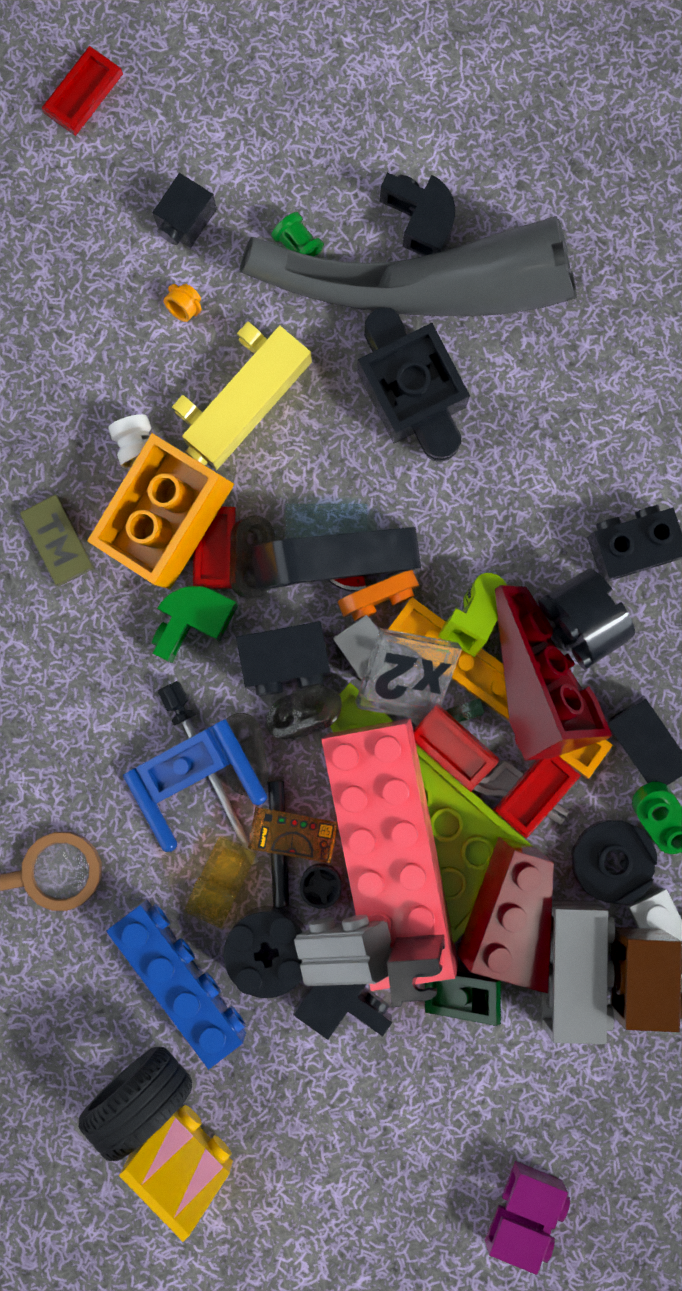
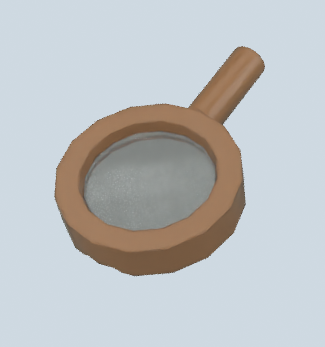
(58, 871)

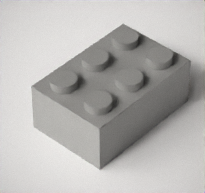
(579, 974)

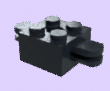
(413, 383)

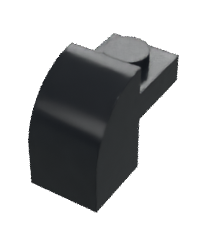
(430, 210)
(327, 1005)

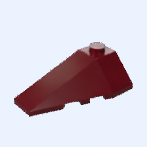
(543, 696)

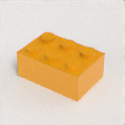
(160, 512)

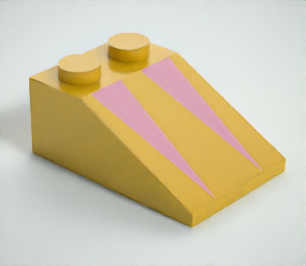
(178, 1171)

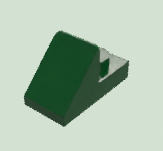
(467, 998)

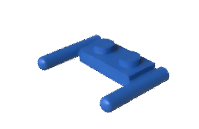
(185, 766)

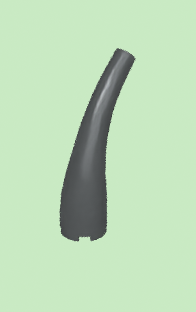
(482, 278)

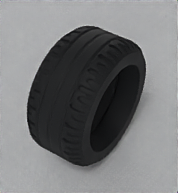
(135, 1104)

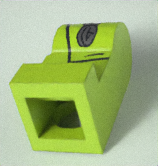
(475, 623)

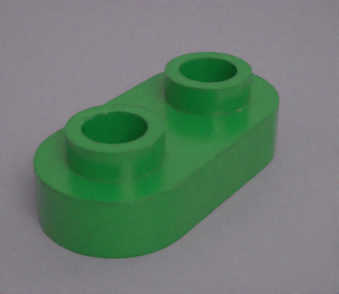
(666, 821)

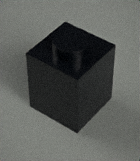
(184, 211)

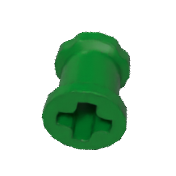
(296, 237)

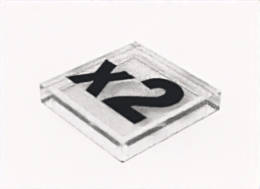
(407, 674)

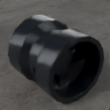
(320, 892)

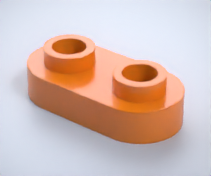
(363, 602)

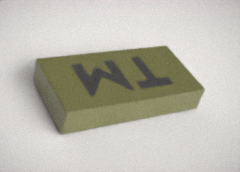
(57, 540)

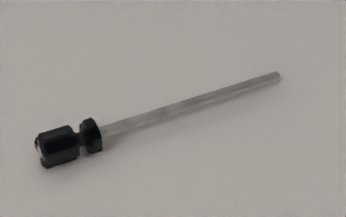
(174, 700)

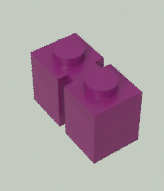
(524, 1226)

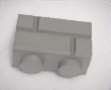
(344, 952)

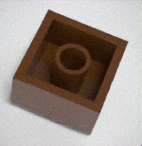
(646, 979)

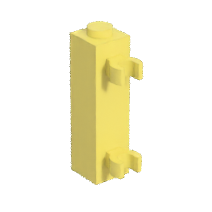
(245, 398)

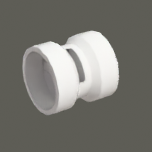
(131, 435)

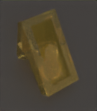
(220, 882)

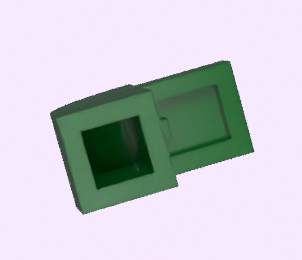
(193, 608)

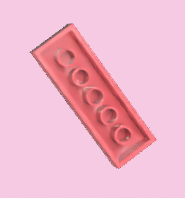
(389, 835)

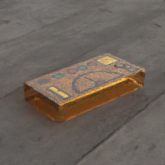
(292, 835)

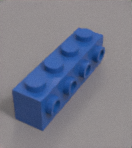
(178, 984)

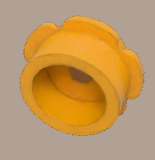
(183, 302)

